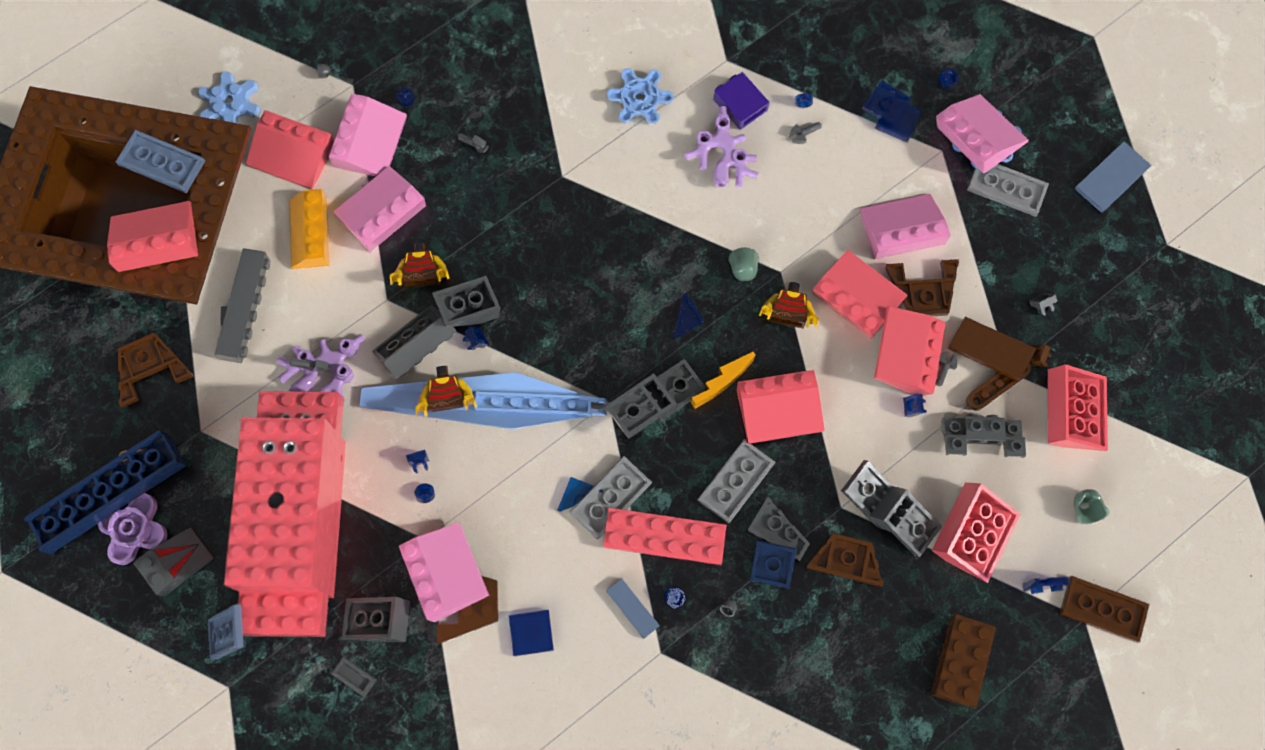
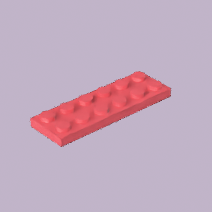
(664, 536)

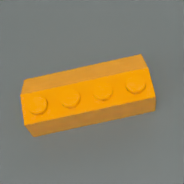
(309, 229)

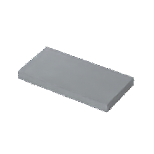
(1009, 188)
(736, 481)
(620, 490)

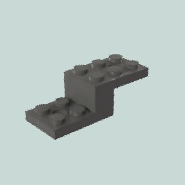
(655, 398)
(891, 508)

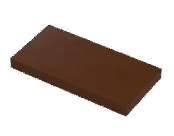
(992, 349)
(1104, 609)

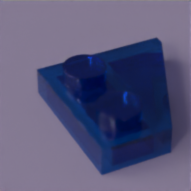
(1037, 586)

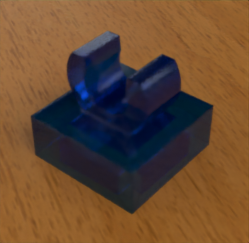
(476, 338)
(914, 405)
(418, 458)

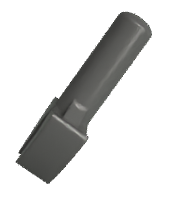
(803, 132)
(476, 141)
(317, 365)
(944, 368)

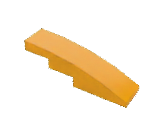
(727, 375)

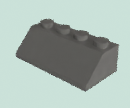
(413, 342)

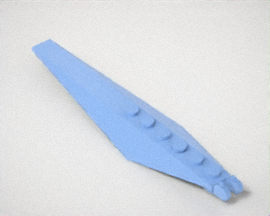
(501, 401)

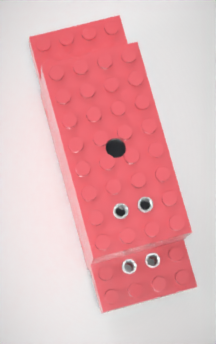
(287, 513)

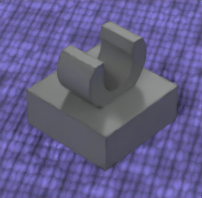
(1042, 301)

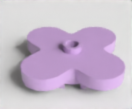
(133, 529)

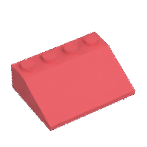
(289, 149)
(152, 237)
(858, 293)
(910, 351)
(780, 406)
(1077, 409)
(976, 531)

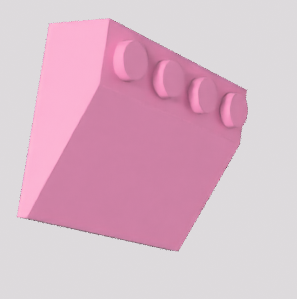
(980, 132)
(367, 136)
(380, 208)
(904, 226)
(443, 571)

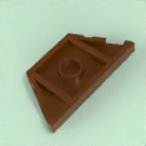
(847, 559)

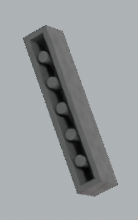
(242, 306)

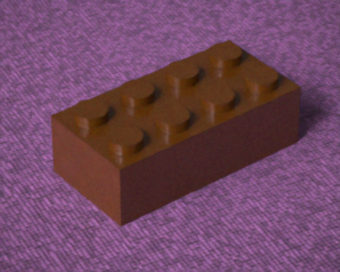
(963, 661)

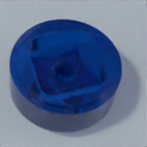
(948, 77)
(405, 97)
(803, 100)
(424, 493)
(674, 597)

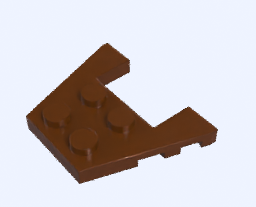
(926, 296)
(143, 359)
(473, 616)

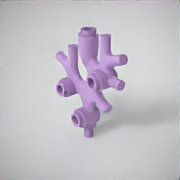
(731, 157)
(335, 364)

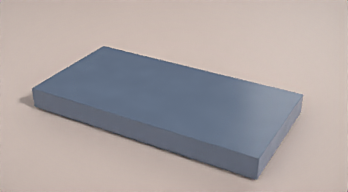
(160, 161)
(1113, 177)
(225, 632)

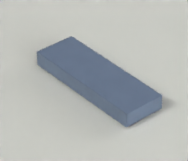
(632, 608)

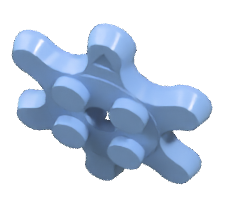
(645, 86)
(240, 104)

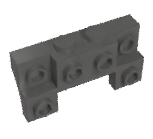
(983, 430)

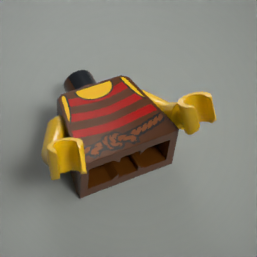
(419, 268)
(790, 308)
(444, 393)

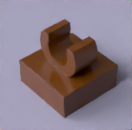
(1040, 355)

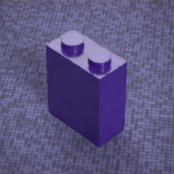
(742, 100)

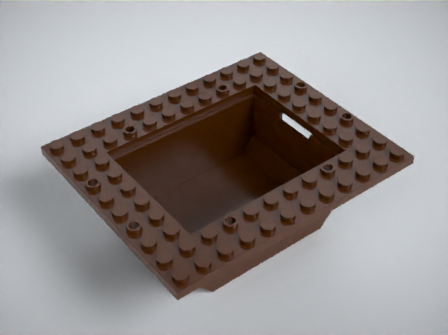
(69, 222)

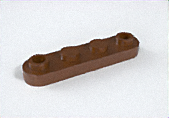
(992, 389)

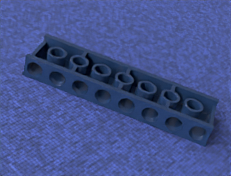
(107, 492)

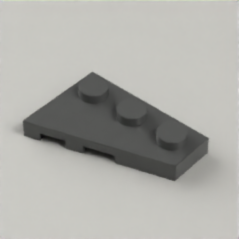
(774, 528)

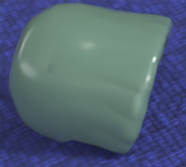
(744, 263)
(1096, 511)

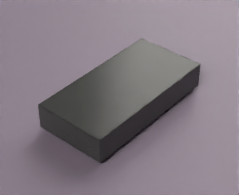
(354, 676)

